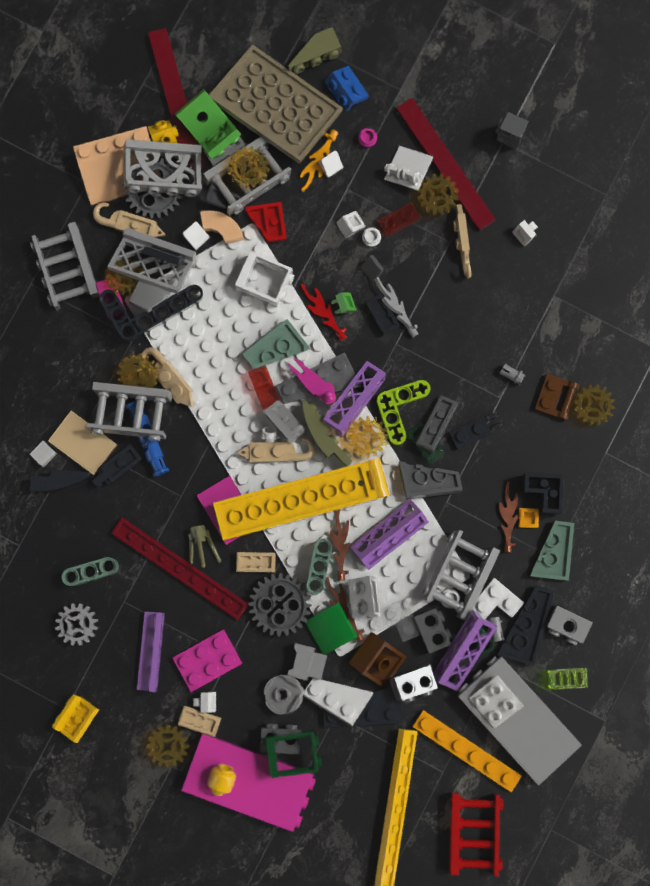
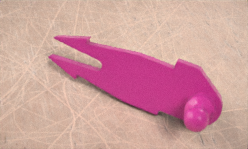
(315, 384)

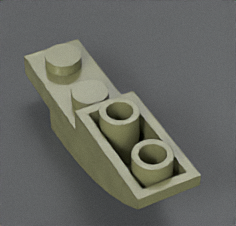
(319, 432)

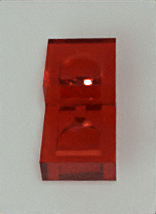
(263, 386)

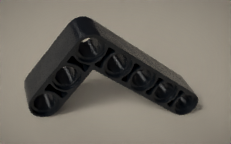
(155, 321)

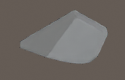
(147, 296)

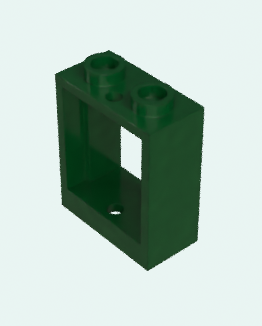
(272, 756)

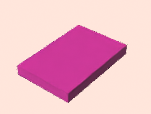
(222, 490)

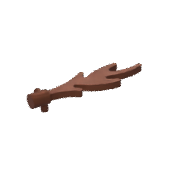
(506, 514)
(338, 542)
(341, 598)

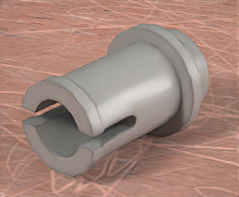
(514, 375)
(498, 635)

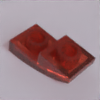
(399, 219)

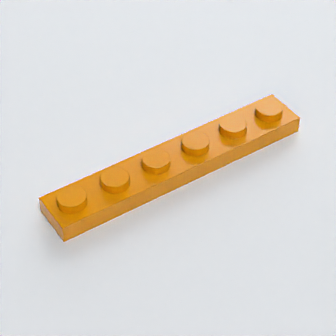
(467, 751)

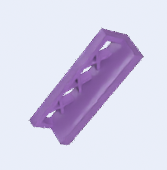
(358, 405)
(392, 536)
(461, 645)
(150, 651)

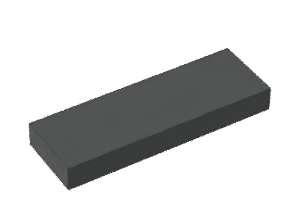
(436, 424)

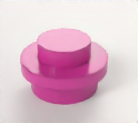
(367, 137)

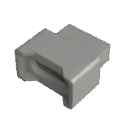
(307, 663)

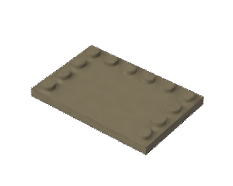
(275, 104)

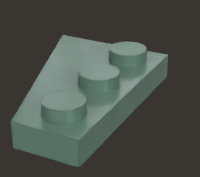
(276, 345)
(556, 553)

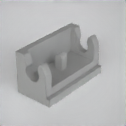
(284, 421)

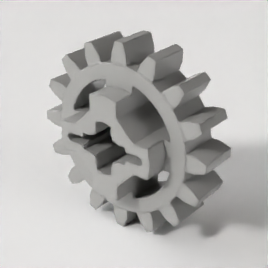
(71, 632)

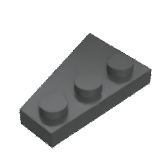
(428, 482)

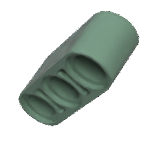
(323, 557)
(80, 571)

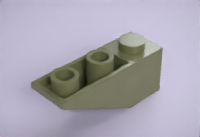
(320, 47)

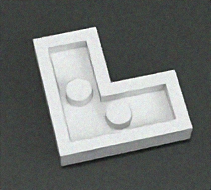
(497, 595)

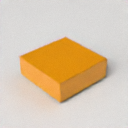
(528, 518)

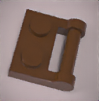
(550, 395)

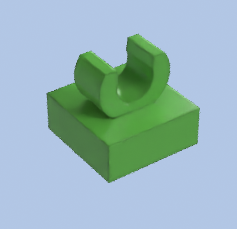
(345, 303)

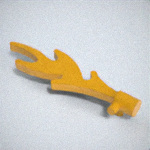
(314, 165)

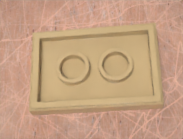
(80, 444)

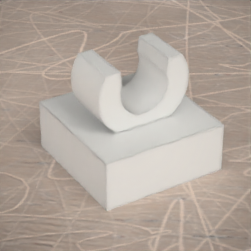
(525, 232)
(207, 702)

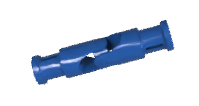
(150, 448)

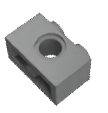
(579, 630)

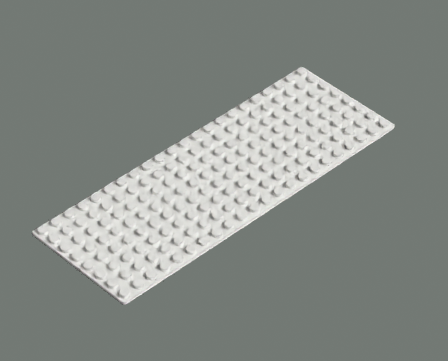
(207, 352)

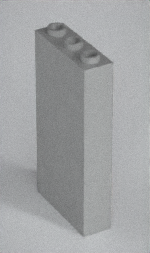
(531, 734)

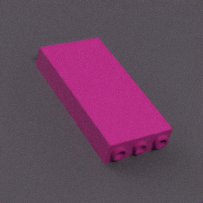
(254, 790)

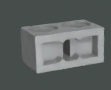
(368, 596)

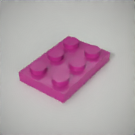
(207, 660)

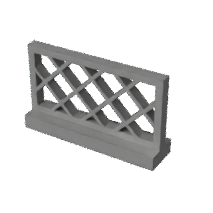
(138, 242)

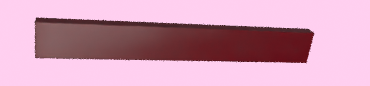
(172, 86)
(445, 163)
(180, 568)

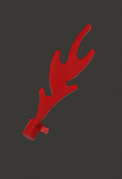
(320, 311)

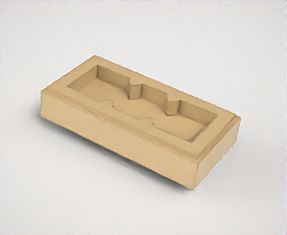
(255, 562)
(198, 721)

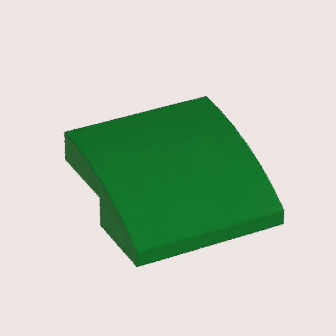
(331, 629)

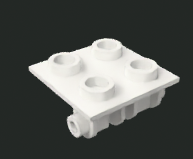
(408, 168)
(496, 701)

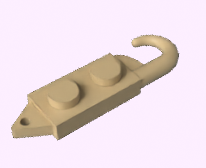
(121, 220)
(462, 242)
(170, 378)
(276, 452)

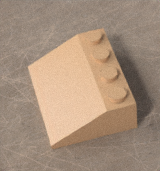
(103, 165)

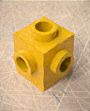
(163, 132)

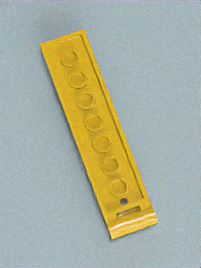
(301, 499)

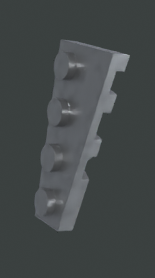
(336, 371)

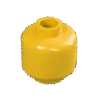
(221, 779)

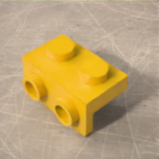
(75, 718)

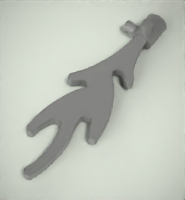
(391, 302)

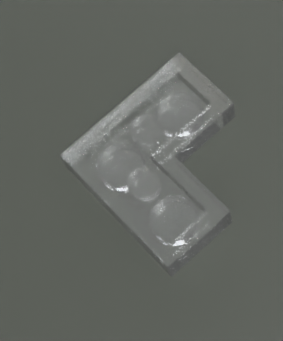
(399, 615)

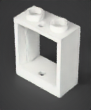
(247, 270)

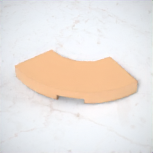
(221, 224)

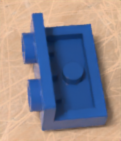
(346, 88)

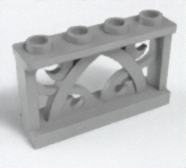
(168, 150)

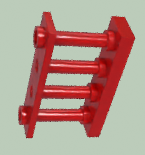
(457, 842)

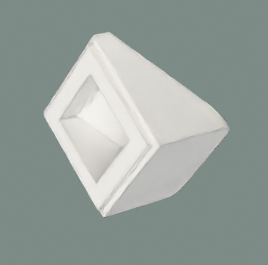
(331, 164)
(350, 224)
(195, 235)
(43, 454)

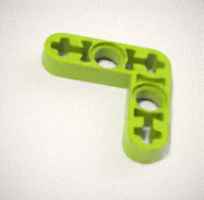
(396, 401)

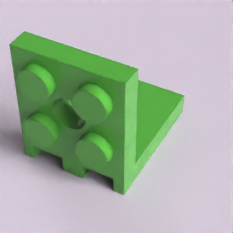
(212, 133)

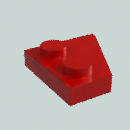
(268, 220)

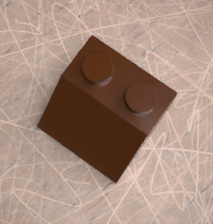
(377, 659)

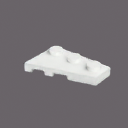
(338, 699)

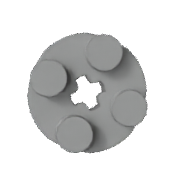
(273, 696)

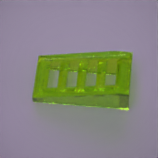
(552, 678)

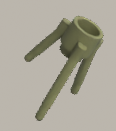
(198, 535)

